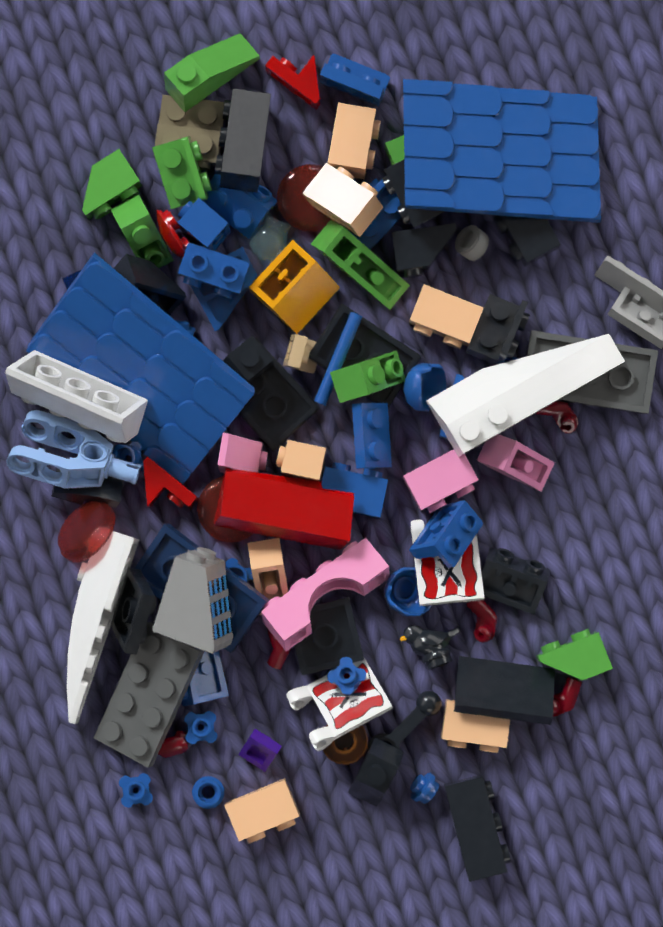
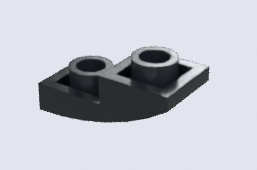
(109, 492)

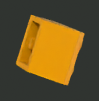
(294, 287)

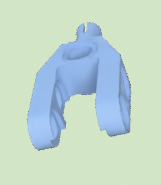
(86, 470)

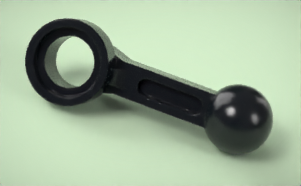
(427, 704)

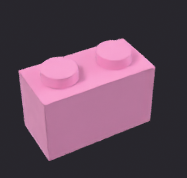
(440, 479)

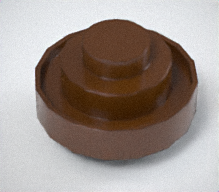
(348, 747)

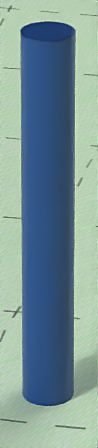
(338, 357)

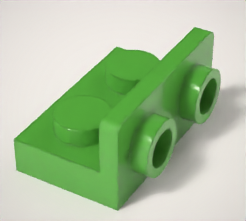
(181, 171)

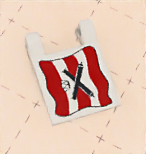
(447, 585)
(341, 711)

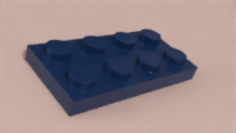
(156, 566)

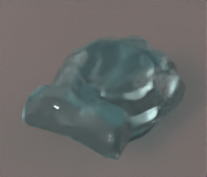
(270, 239)

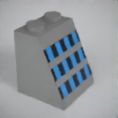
(196, 602)

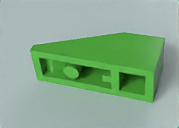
(208, 70)
(360, 264)

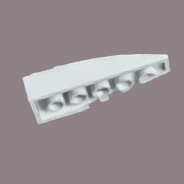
(517, 389)
(93, 614)

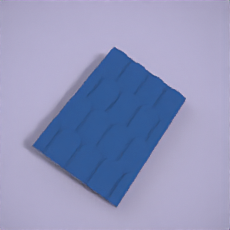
(501, 151)
(132, 343)

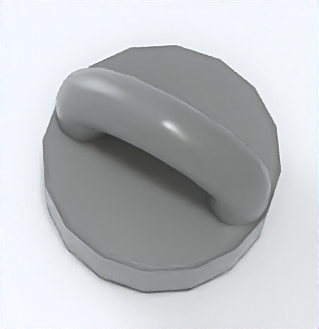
(471, 242)

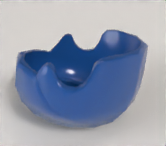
(422, 384)
(402, 593)

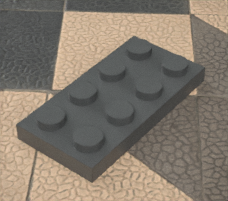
(621, 388)
(148, 697)

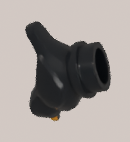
(430, 644)

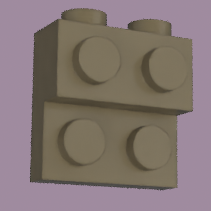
(199, 122)

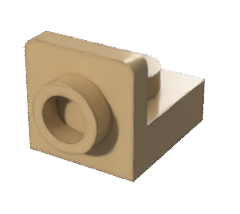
(298, 354)

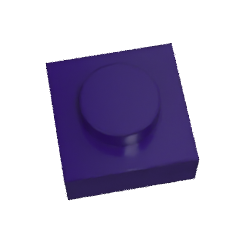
(260, 750)

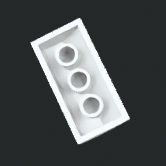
(77, 396)

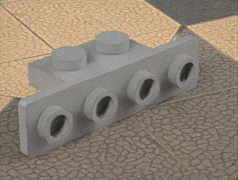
(639, 302)

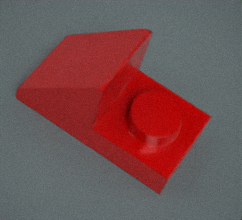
(302, 84)
(158, 480)

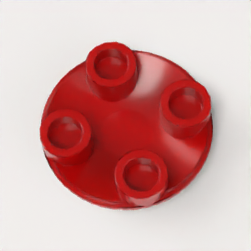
(167, 227)

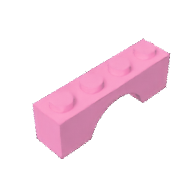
(357, 569)

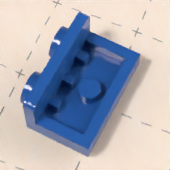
(240, 208)
(213, 269)
(371, 435)

